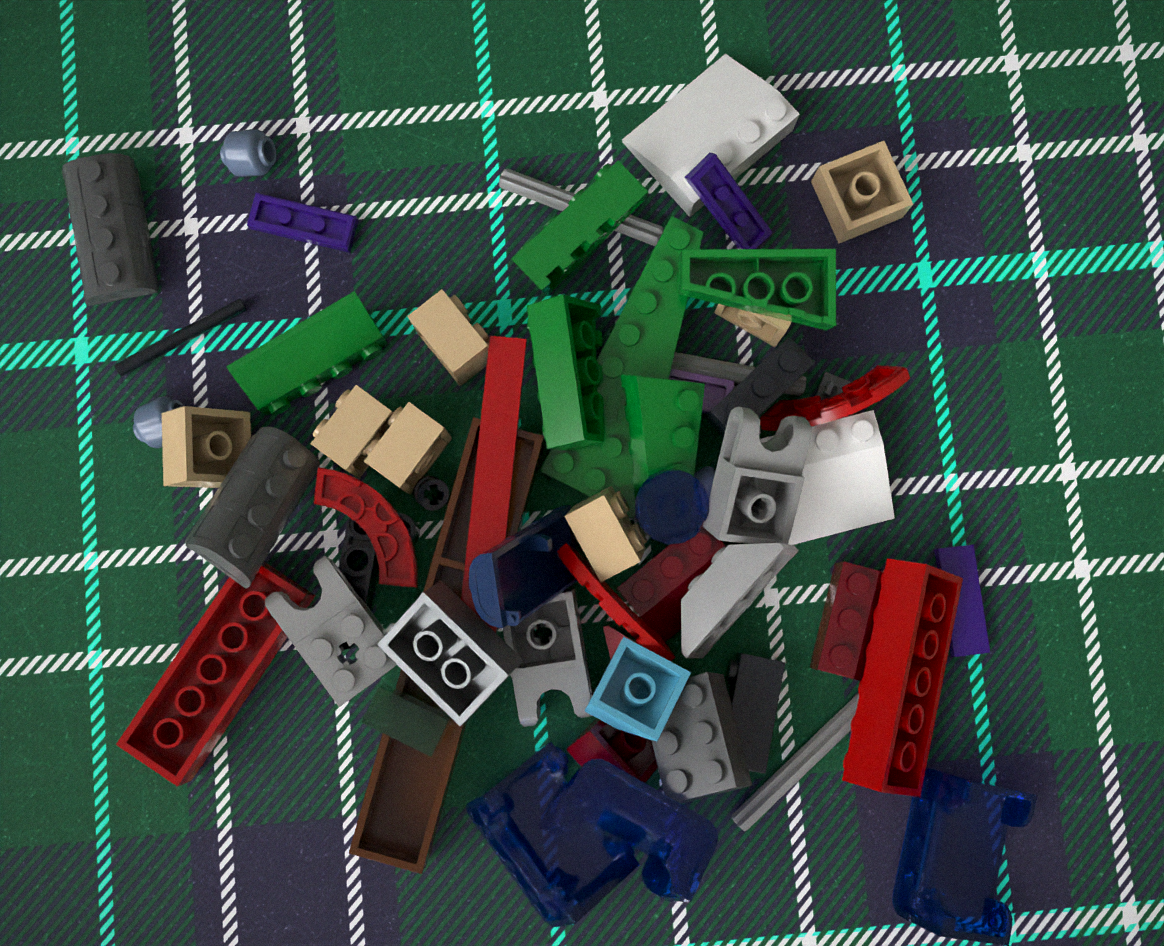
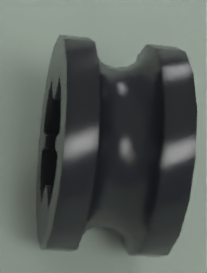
(423, 484)

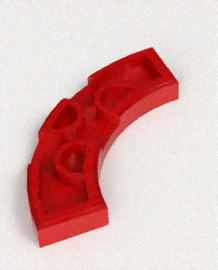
(855, 397)
(379, 521)
(612, 603)

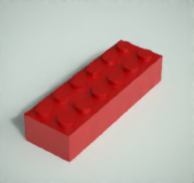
(210, 677)
(902, 678)

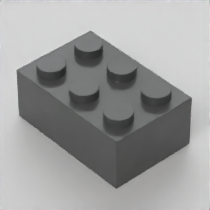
(450, 652)
(701, 743)

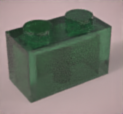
(407, 719)

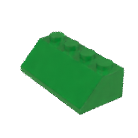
(308, 355)

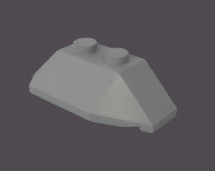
(726, 591)

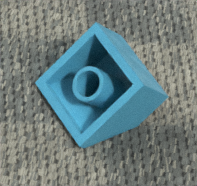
(637, 691)

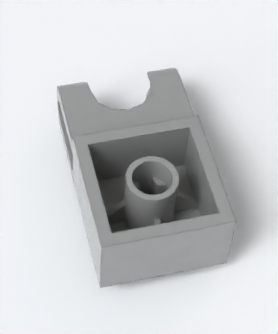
(757, 482)
(324, 628)
(551, 663)

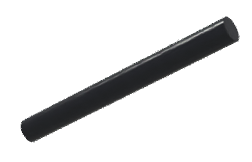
(180, 337)

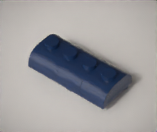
(522, 571)

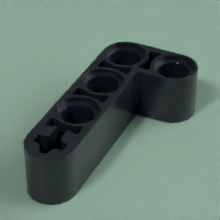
(365, 579)

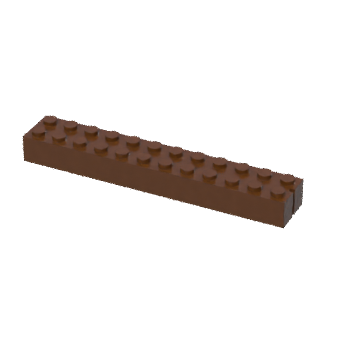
(405, 784)

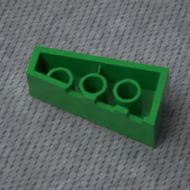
(580, 227)
(768, 282)
(567, 370)
(662, 424)

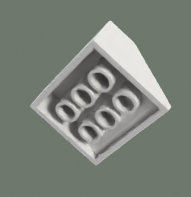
(717, 113)
(843, 479)

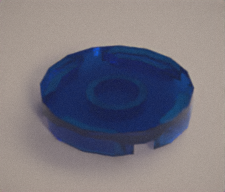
(671, 506)

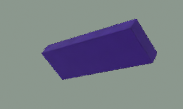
(728, 203)
(302, 222)
(970, 627)

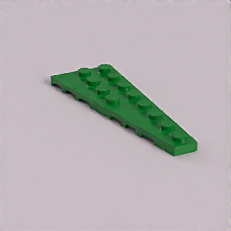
(638, 346)

